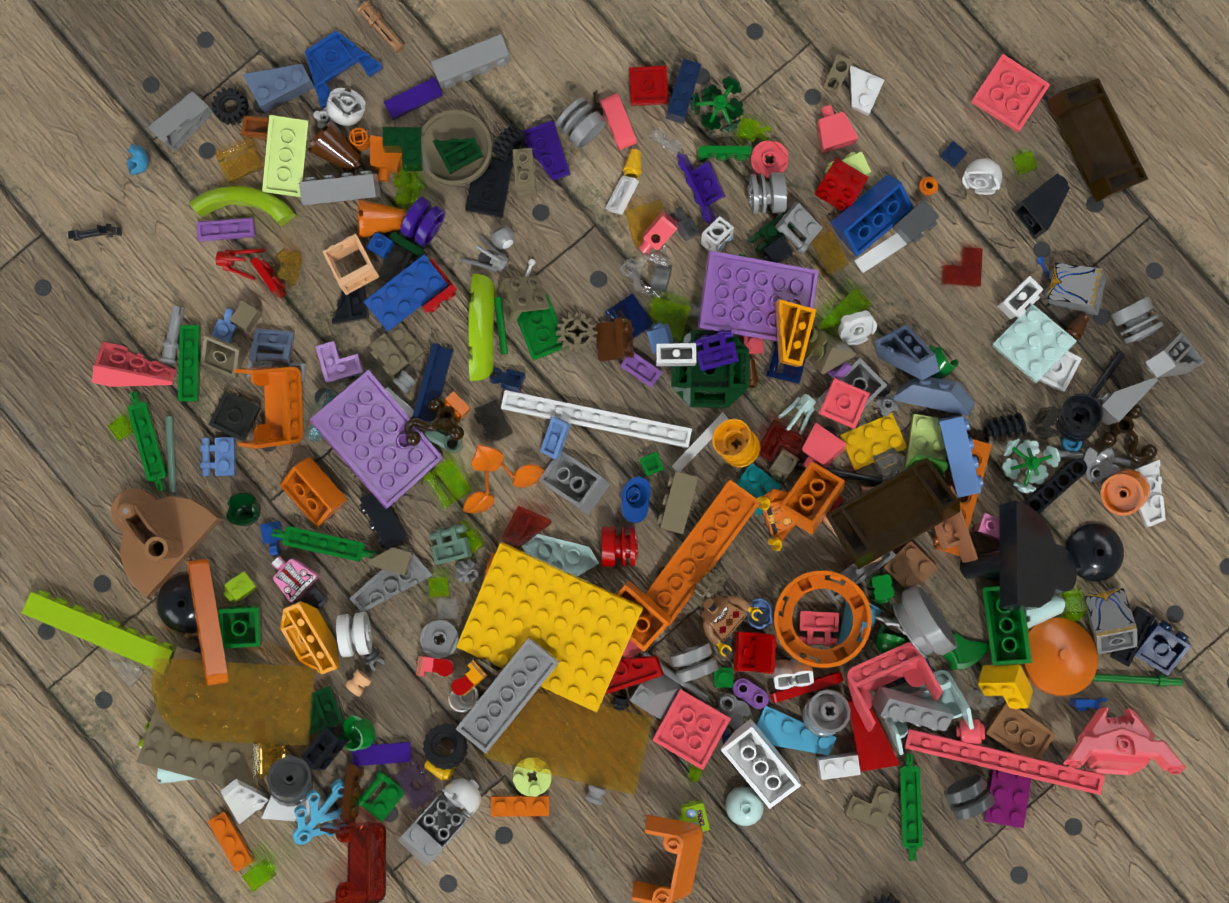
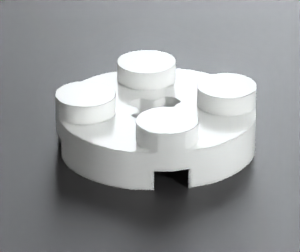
(863, 321)

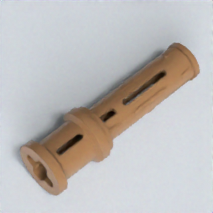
(375, 20)

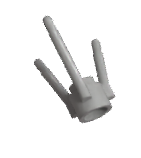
(497, 260)

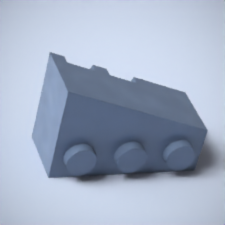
(278, 85)
(907, 352)

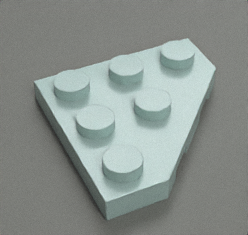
(561, 554)

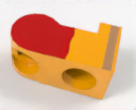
(471, 679)

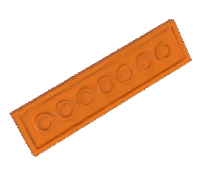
(702, 548)

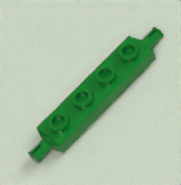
(147, 441)
(323, 543)
(910, 807)

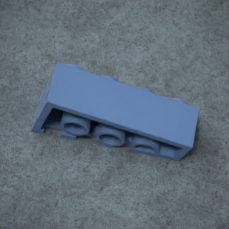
(959, 455)

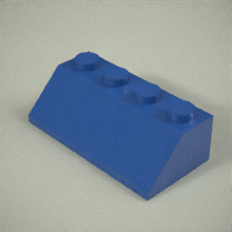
(872, 215)

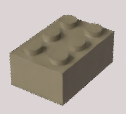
(677, 502)

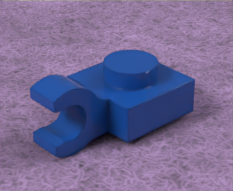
(266, 531)
(1084, 704)

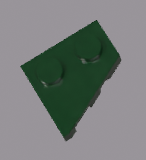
(458, 152)
(324, 710)

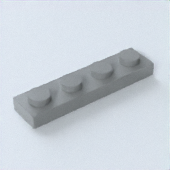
(859, 575)

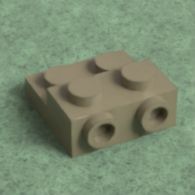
(396, 350)

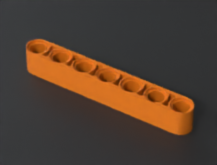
(207, 622)

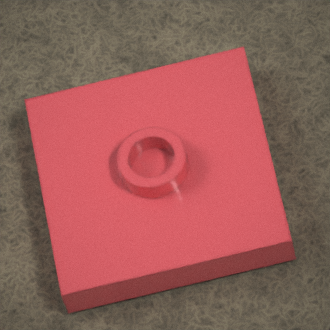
(844, 403)

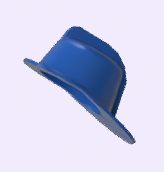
(635, 499)

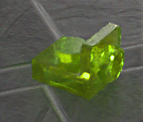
(1074, 605)

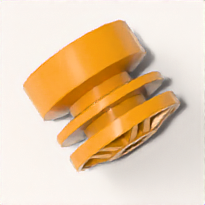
(733, 435)

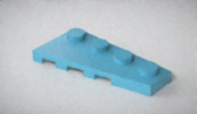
(792, 733)

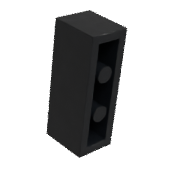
(384, 522)

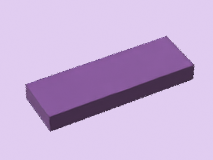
(226, 229)

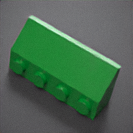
(1006, 631)

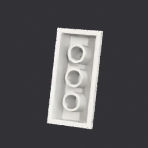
(760, 764)

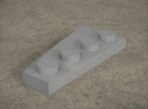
(389, 584)

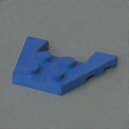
(333, 57)

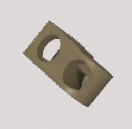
(837, 73)

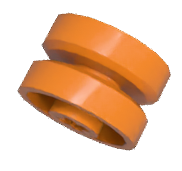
(1117, 500)

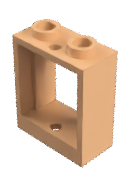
(358, 277)

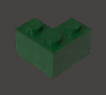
(405, 141)

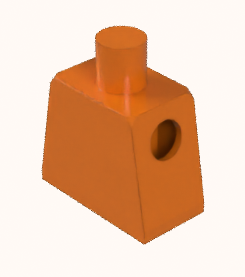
(383, 162)

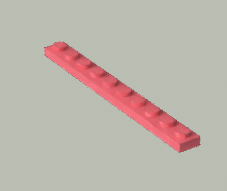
(1004, 761)

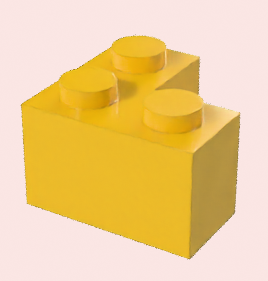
(1006, 682)

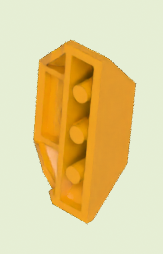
(310, 637)

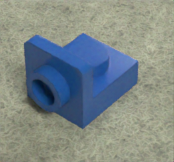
(380, 245)

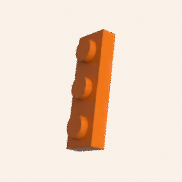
(520, 805)
(231, 841)

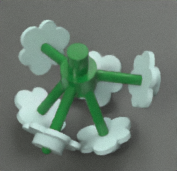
(1036, 473)

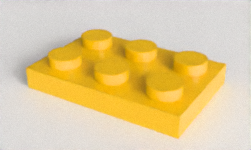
(872, 440)

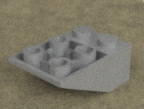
(433, 830)

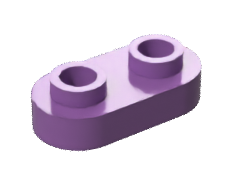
(750, 693)

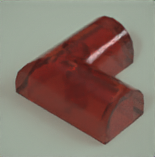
(778, 436)

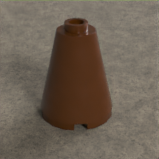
(335, 148)

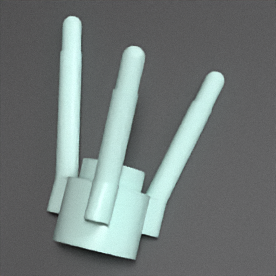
(805, 405)

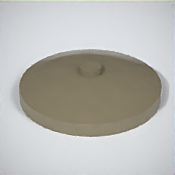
(454, 125)

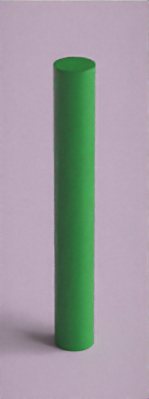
(501, 325)

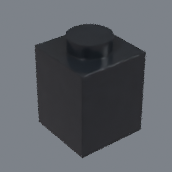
(777, 251)

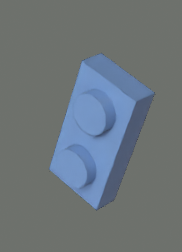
(555, 437)

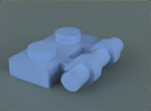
(224, 456)

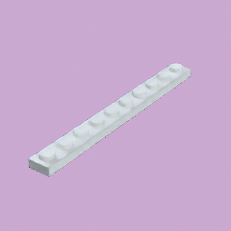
(596, 419)

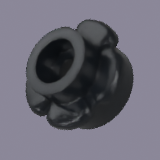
(619, 702)

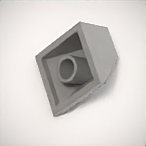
(656, 695)

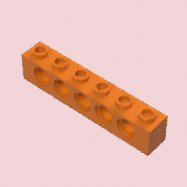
(982, 453)

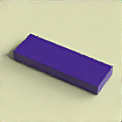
(413, 98)
(383, 754)

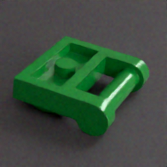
(386, 799)

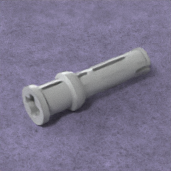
(170, 345)

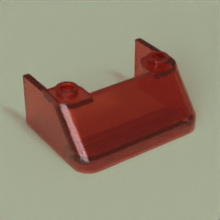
(365, 861)

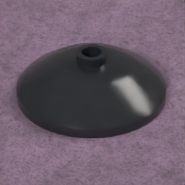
(1083, 547)
(171, 613)

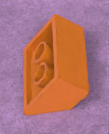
(313, 491)
(812, 497)
(652, 618)

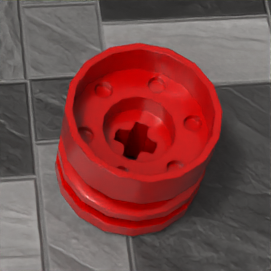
(619, 546)

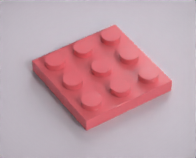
(1010, 93)
(692, 729)

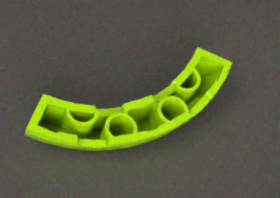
(242, 196)
(481, 327)

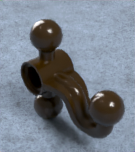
(435, 405)
(1110, 438)

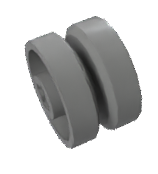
(694, 662)
(826, 702)

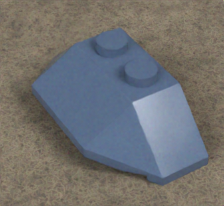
(936, 394)

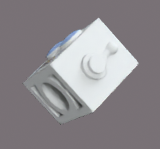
(717, 235)

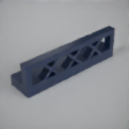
(433, 381)

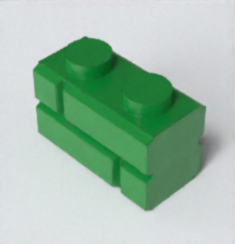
(880, 588)

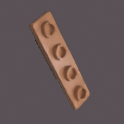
(955, 532)

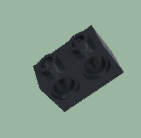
(325, 748)

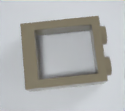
(524, 173)

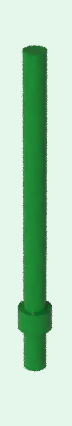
(1160, 680)

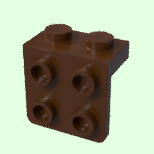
(615, 340)

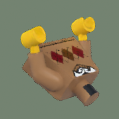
(723, 616)

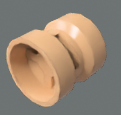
(358, 683)

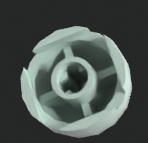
(744, 806)

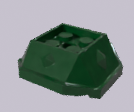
(712, 390)

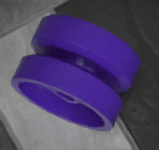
(422, 221)

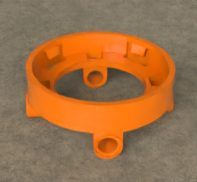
(829, 657)

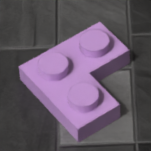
(334, 367)

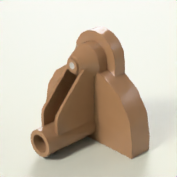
(158, 535)

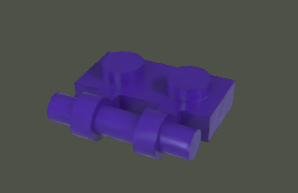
(716, 356)

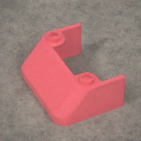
(885, 668)

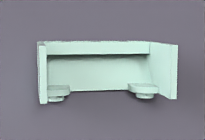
(951, 697)

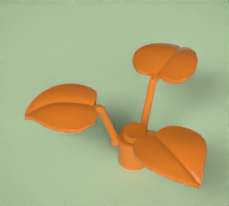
(490, 459)

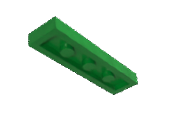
(189, 363)

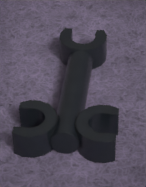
(108, 230)

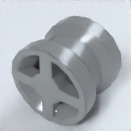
(404, 381)
(595, 794)

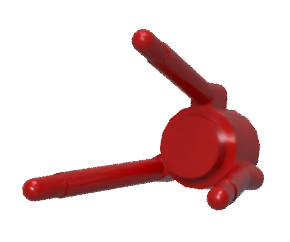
(228, 259)

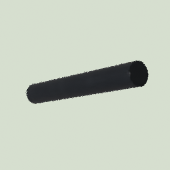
(1106, 374)

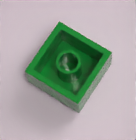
(240, 626)

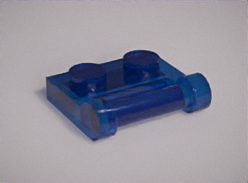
(631, 310)
(789, 374)

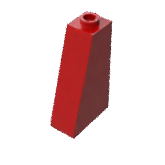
(872, 746)

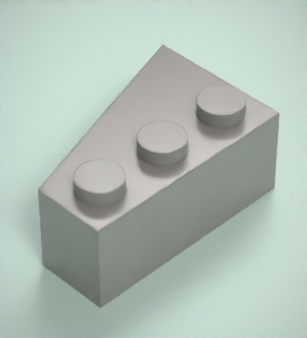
(181, 121)
(1174, 358)

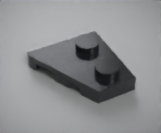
(351, 307)

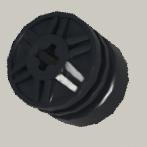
(1082, 409)

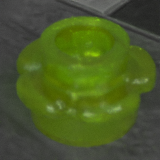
(694, 774)

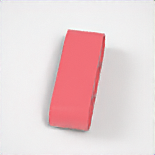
(618, 121)

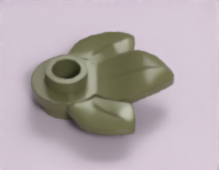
(815, 344)

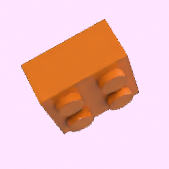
(458, 406)

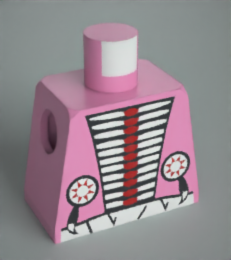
(293, 577)

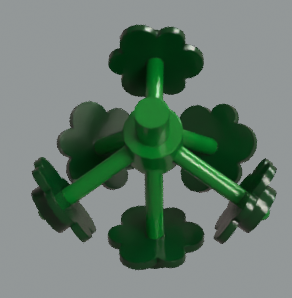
(713, 97)

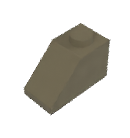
(394, 560)

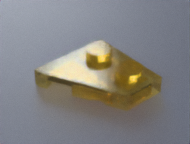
(265, 756)

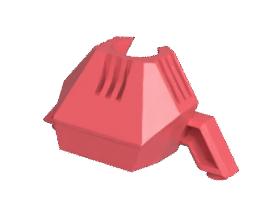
(1120, 746)

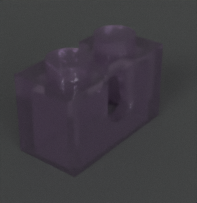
(415, 796)

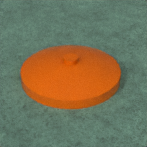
(1061, 657)

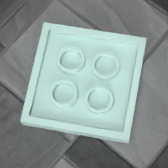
(1034, 343)

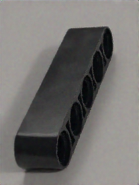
(1053, 485)

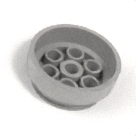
(924, 622)

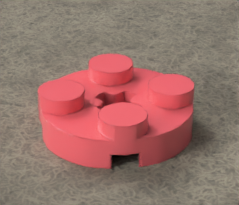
(769, 149)

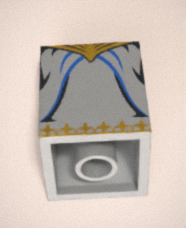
(1076, 287)
(1111, 620)

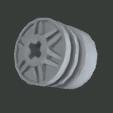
(580, 123)
(767, 193)
(1137, 320)

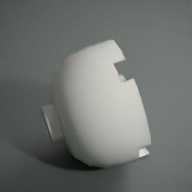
(345, 107)
(983, 176)
(464, 795)

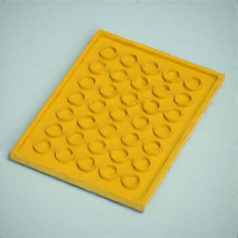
(561, 613)

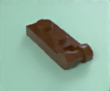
(351, 793)

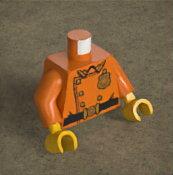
(776, 520)

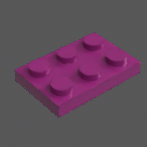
(1011, 799)

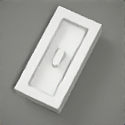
(622, 194)

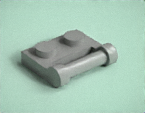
(803, 223)

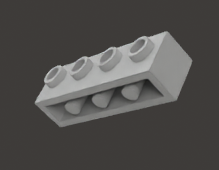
(471, 61)
(339, 189)
(912, 709)

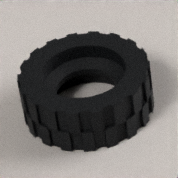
(433, 738)

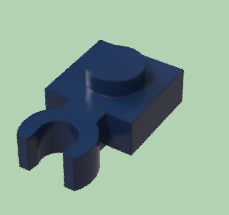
(510, 380)

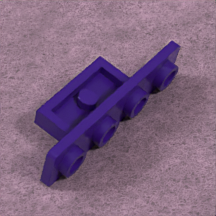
(704, 185)

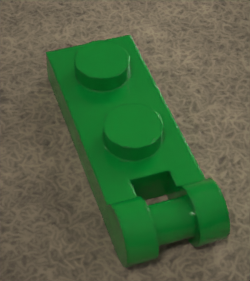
(722, 153)

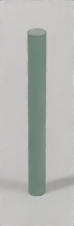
(170, 454)

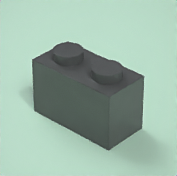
(917, 221)

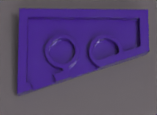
(548, 149)

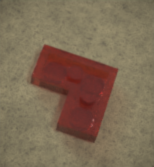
(968, 273)

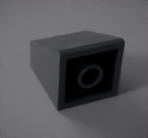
(1042, 205)

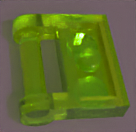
(452, 479)

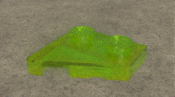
(672, 314)

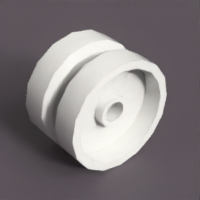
(354, 634)

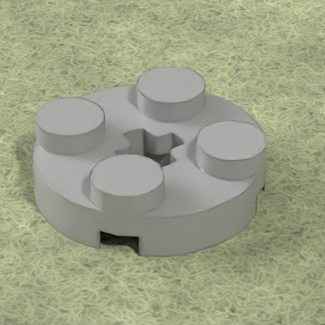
(434, 629)

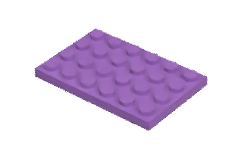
(743, 292)
(370, 438)

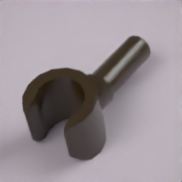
(596, 103)

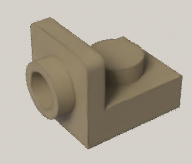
(783, 465)

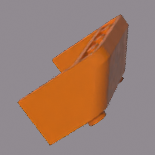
(282, 406)
(681, 839)

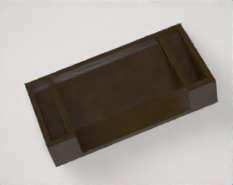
(1097, 139)
(893, 513)

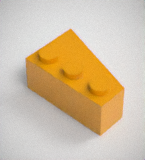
(793, 331)

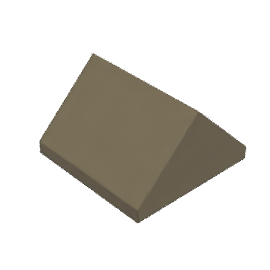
(835, 353)
(222, 355)

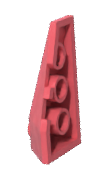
(119, 367)

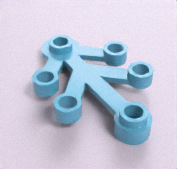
(317, 815)

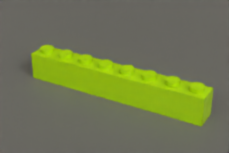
(95, 629)

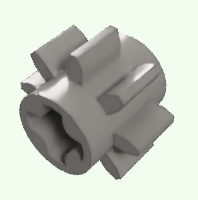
(466, 571)

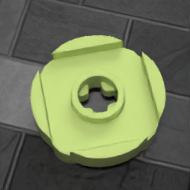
(531, 788)

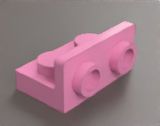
(988, 526)

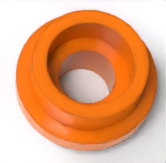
(926, 191)

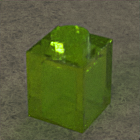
(259, 874)

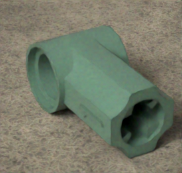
(442, 439)

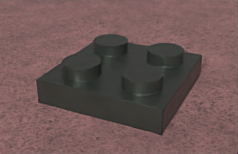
(234, 416)

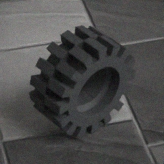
(225, 96)
(507, 141)

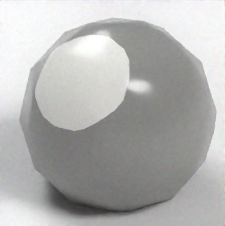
(503, 237)

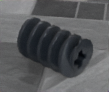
(1004, 425)

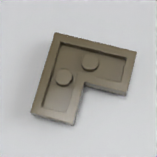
(872, 812)

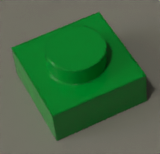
(651, 464)
(723, 677)

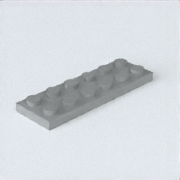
(507, 695)

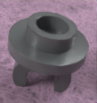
(371, 658)

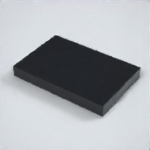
(490, 190)

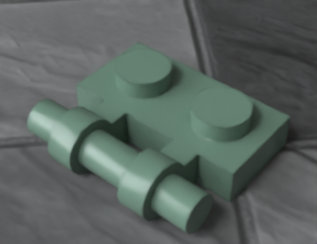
(452, 550)

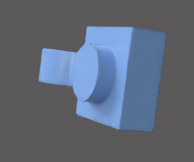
(224, 328)

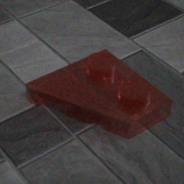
(524, 526)

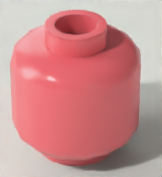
(971, 736)

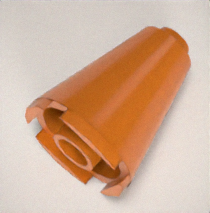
(378, 218)

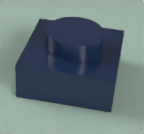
(953, 154)

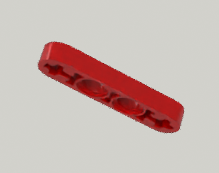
(819, 683)

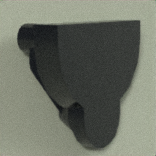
(1027, 560)

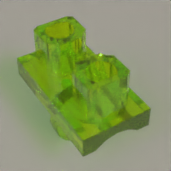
(410, 188)

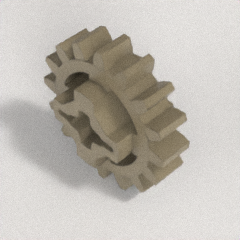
(568, 333)
(709, 586)

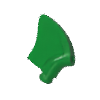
(965, 654)

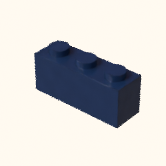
(683, 91)

